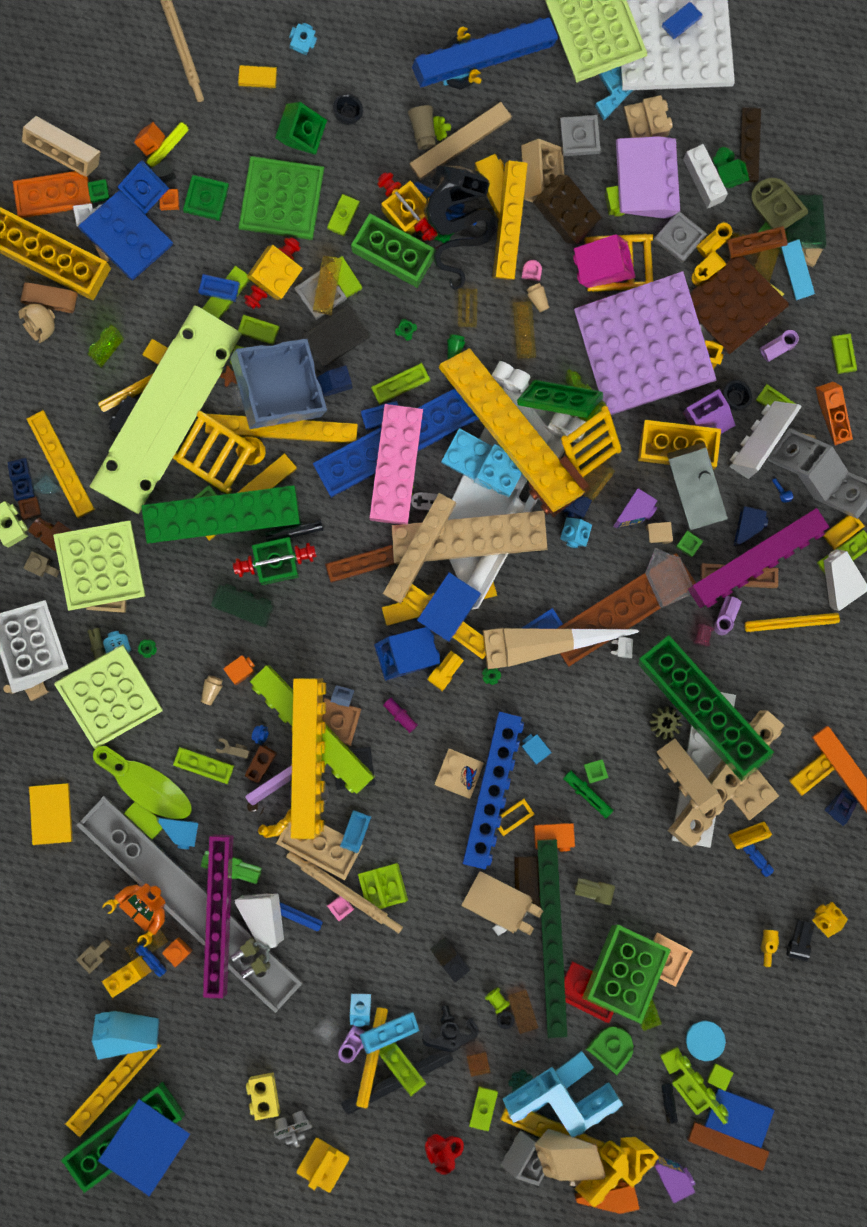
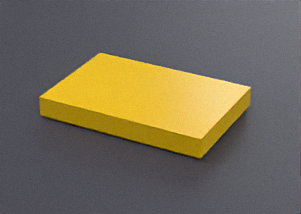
(50, 814)

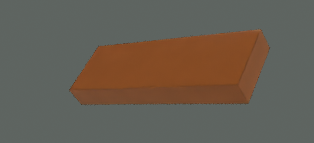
(757, 242)

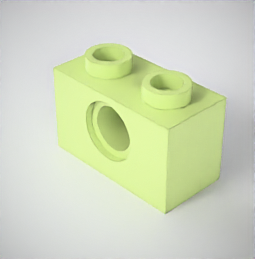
(16, 531)

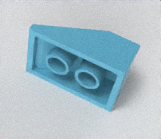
(123, 1033)

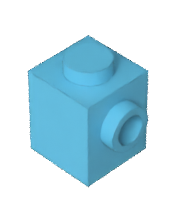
(360, 1009)

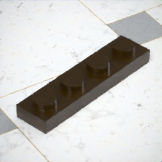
(750, 141)

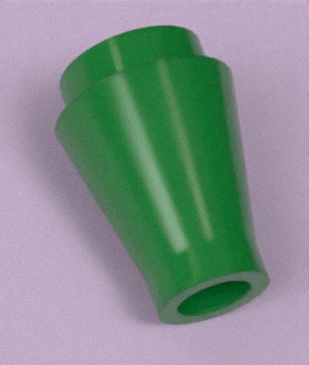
(454, 345)

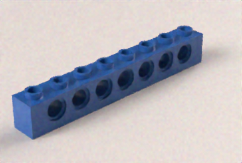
(484, 859)

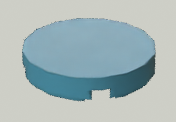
(705, 1040)

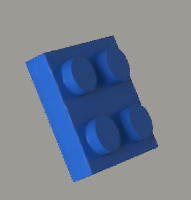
(143, 187)

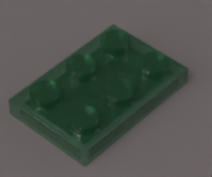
(811, 227)

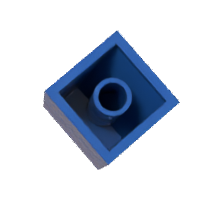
(407, 653)

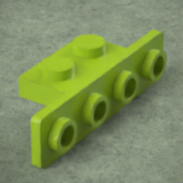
(694, 1092)

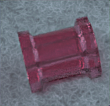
(703, 635)

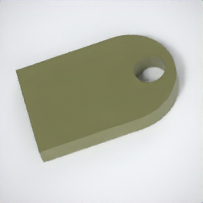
(779, 205)

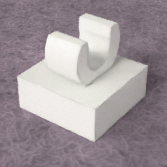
(625, 647)

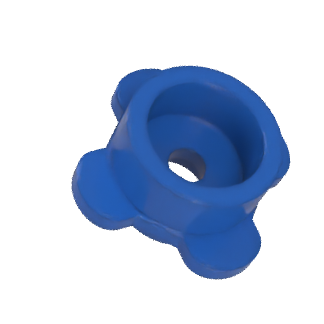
(260, 734)

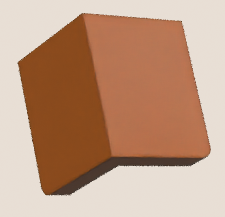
(149, 139)

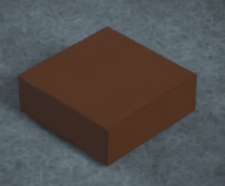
(29, 508)

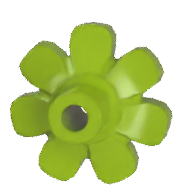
(441, 127)

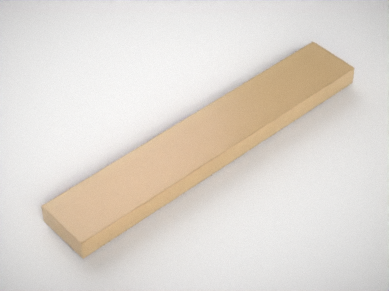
(460, 140)

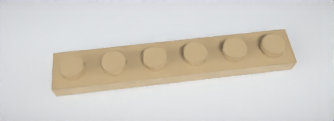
(419, 548)

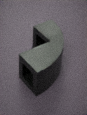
(162, 169)

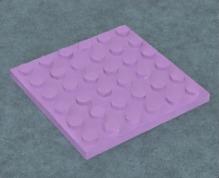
(645, 343)

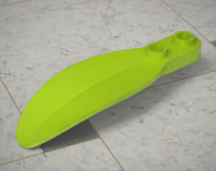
(145, 785)

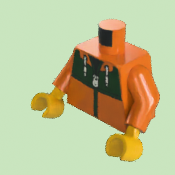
(143, 906)

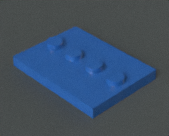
(125, 235)

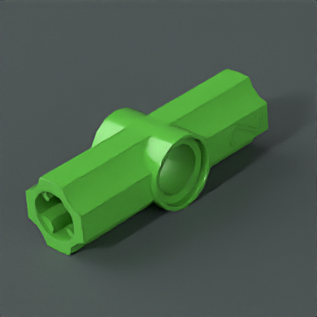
(239, 869)

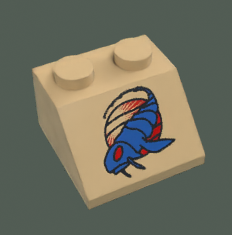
(459, 773)

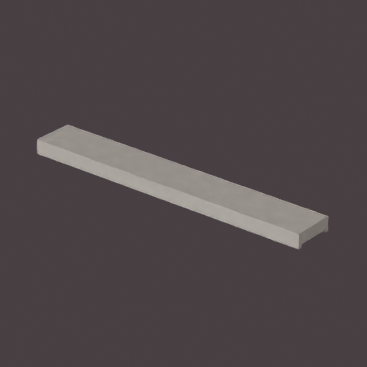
(183, 896)

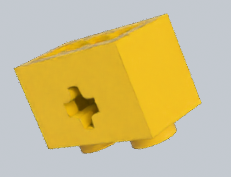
(126, 976)

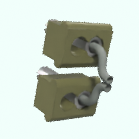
(260, 964)

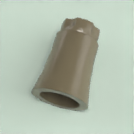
(423, 126)

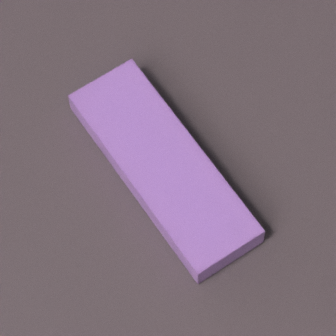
(270, 786)

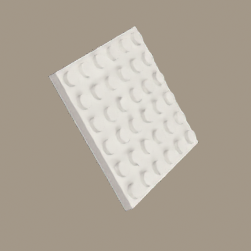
(692, 59)

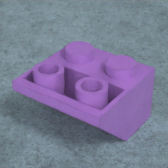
(711, 412)

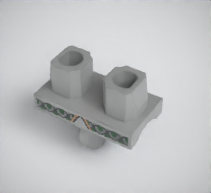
(283, 1130)

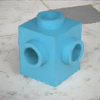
(302, 45)
(576, 532)

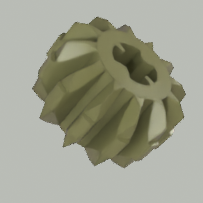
(671, 726)

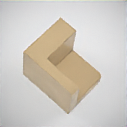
(660, 532)

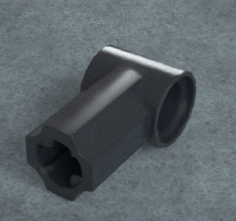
(800, 945)

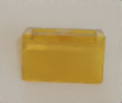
(597, 480)

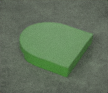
(612, 1047)

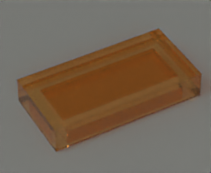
(523, 1011)

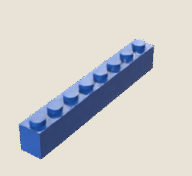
(484, 51)

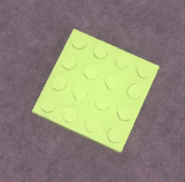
(99, 565)
(108, 696)

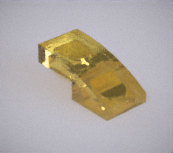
(157, 941)

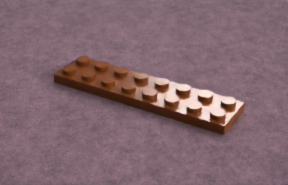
(617, 611)

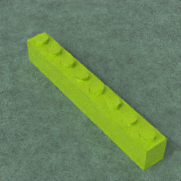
(337, 754)

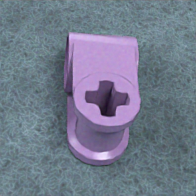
(352, 1041)

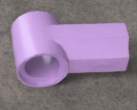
(779, 346)
(727, 614)

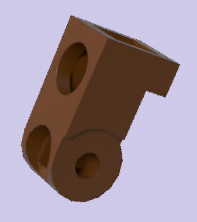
(260, 763)

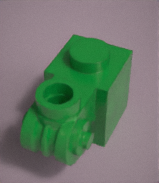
(730, 172)

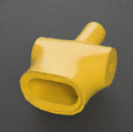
(769, 945)

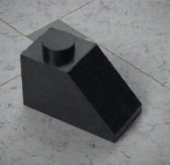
(450, 959)

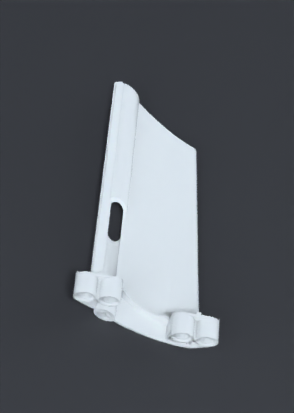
(479, 502)

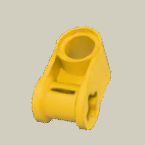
(712, 264)

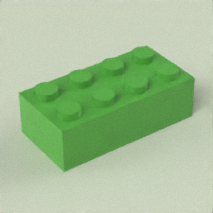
(393, 250)

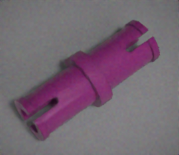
(400, 715)

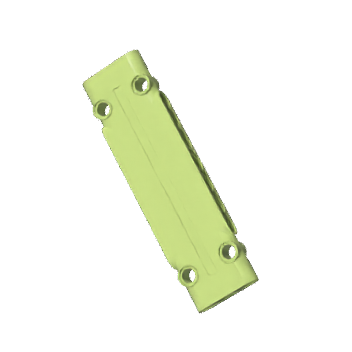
(166, 409)

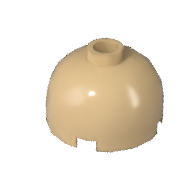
(38, 321)

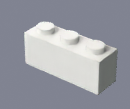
(705, 176)

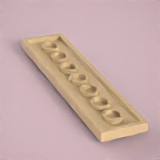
(478, 536)

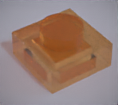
(478, 1064)

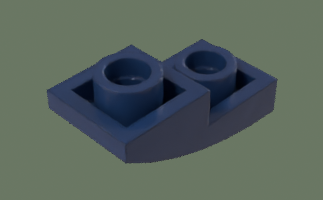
(21, 479)

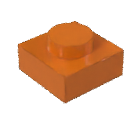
(170, 200)

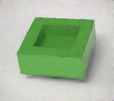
(689, 544)
(595, 771)

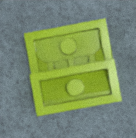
(383, 886)

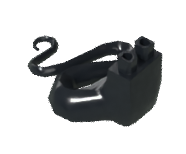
(457, 187)

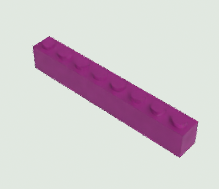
(757, 558)
(218, 916)

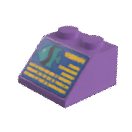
(639, 508)
(675, 1178)

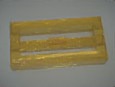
(467, 292)

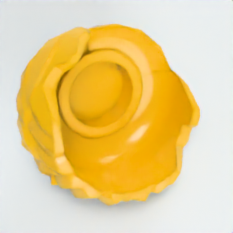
(255, 457)

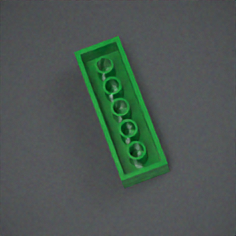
(83, 1160)

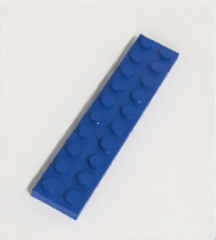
(359, 459)

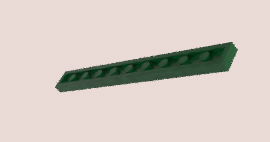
(552, 938)

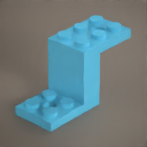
(574, 1116)

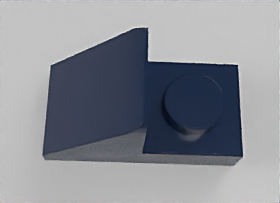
(842, 807)

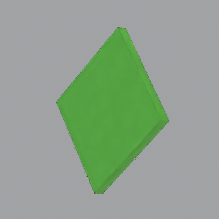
(281, 198)

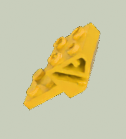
(623, 1162)

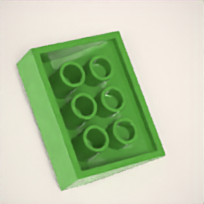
(626, 973)

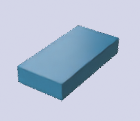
(355, 831)

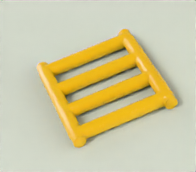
(630, 284)
(217, 428)
(612, 437)

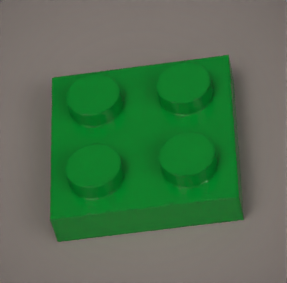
(206, 197)

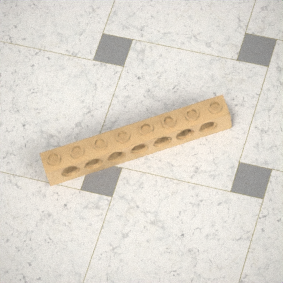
(681, 827)

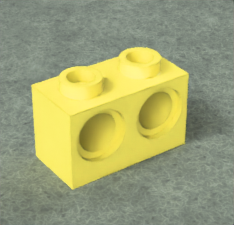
(269, 1096)

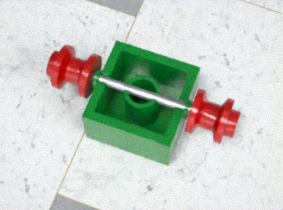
(275, 561)

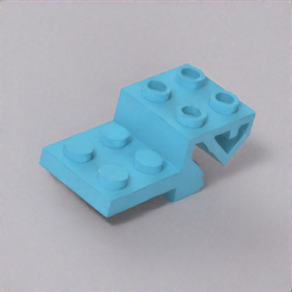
(483, 463)

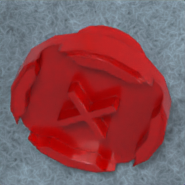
(440, 1153)

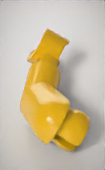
(275, 830)

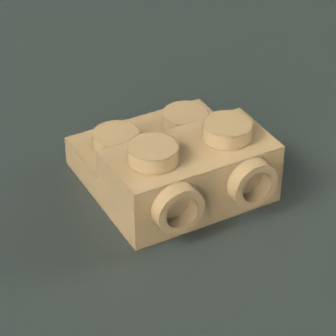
(648, 118)

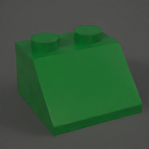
(301, 128)

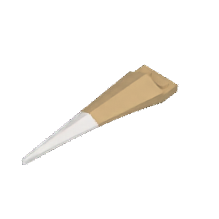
(519, 645)

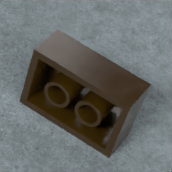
(567, 209)

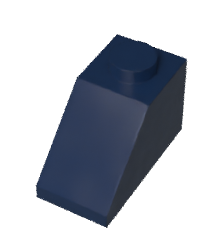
(335, 381)
(750, 523)

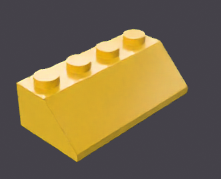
(665, 437)

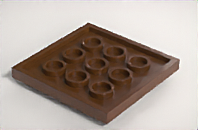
(736, 303)

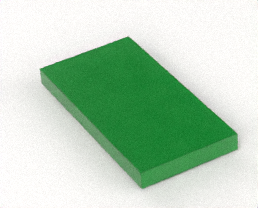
(560, 398)

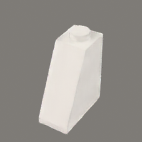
(843, 580)
(262, 917)

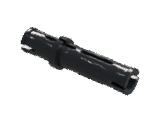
(294, 531)

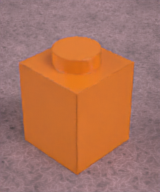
(240, 669)
(177, 951)

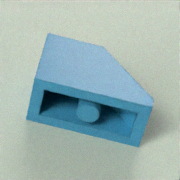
(179, 831)

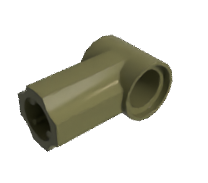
(598, 891)

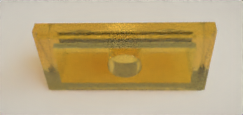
(766, 262)

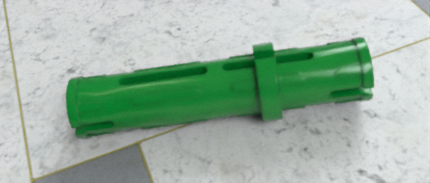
(589, 795)

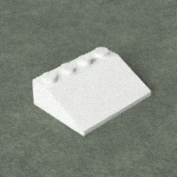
(763, 438)
(30, 646)

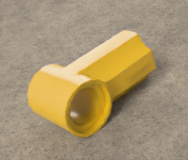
(714, 240)
(443, 674)

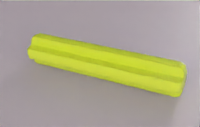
(167, 145)

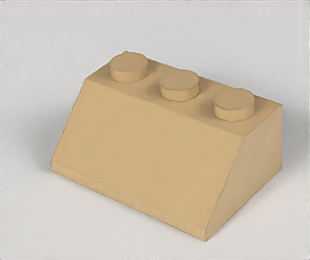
(544, 164)

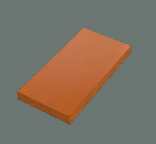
(50, 193)

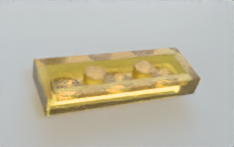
(327, 285)
(524, 330)

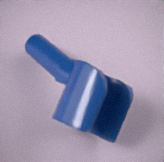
(785, 496)

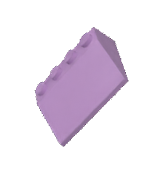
(648, 176)

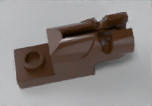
(46, 530)

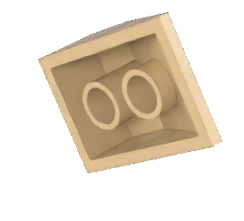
(568, 1157)

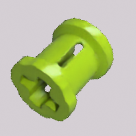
(497, 1000)

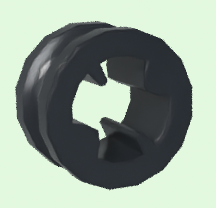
(505, 1025)

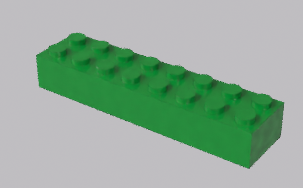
(221, 514)
(705, 708)

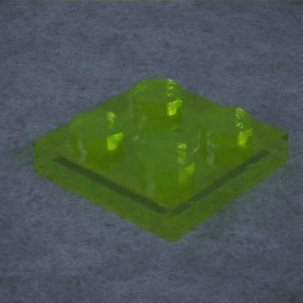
(105, 346)

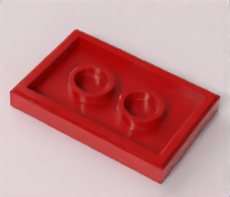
(575, 986)

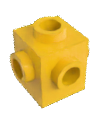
(714, 351)
(829, 919)

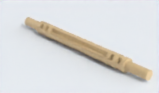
(182, 48)
(344, 892)

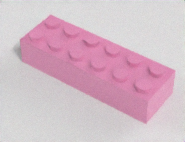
(396, 464)

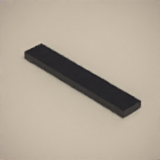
(392, 1083)

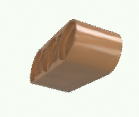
(49, 297)

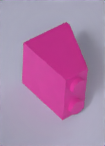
(604, 262)

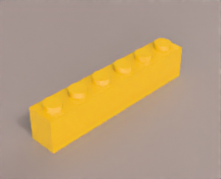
(510, 220)

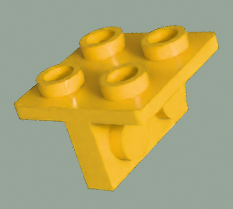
(322, 1165)

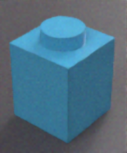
(535, 748)

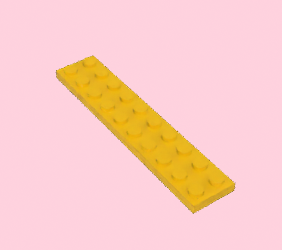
(511, 429)

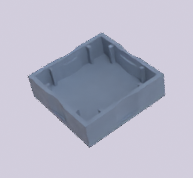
(278, 383)

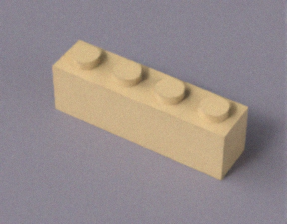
(60, 146)
(689, 776)

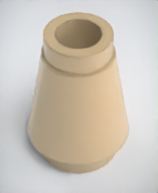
(538, 297)
(211, 688)

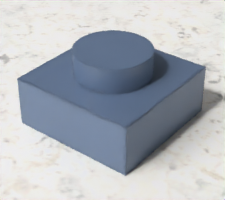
(342, 696)

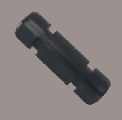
(669, 1103)

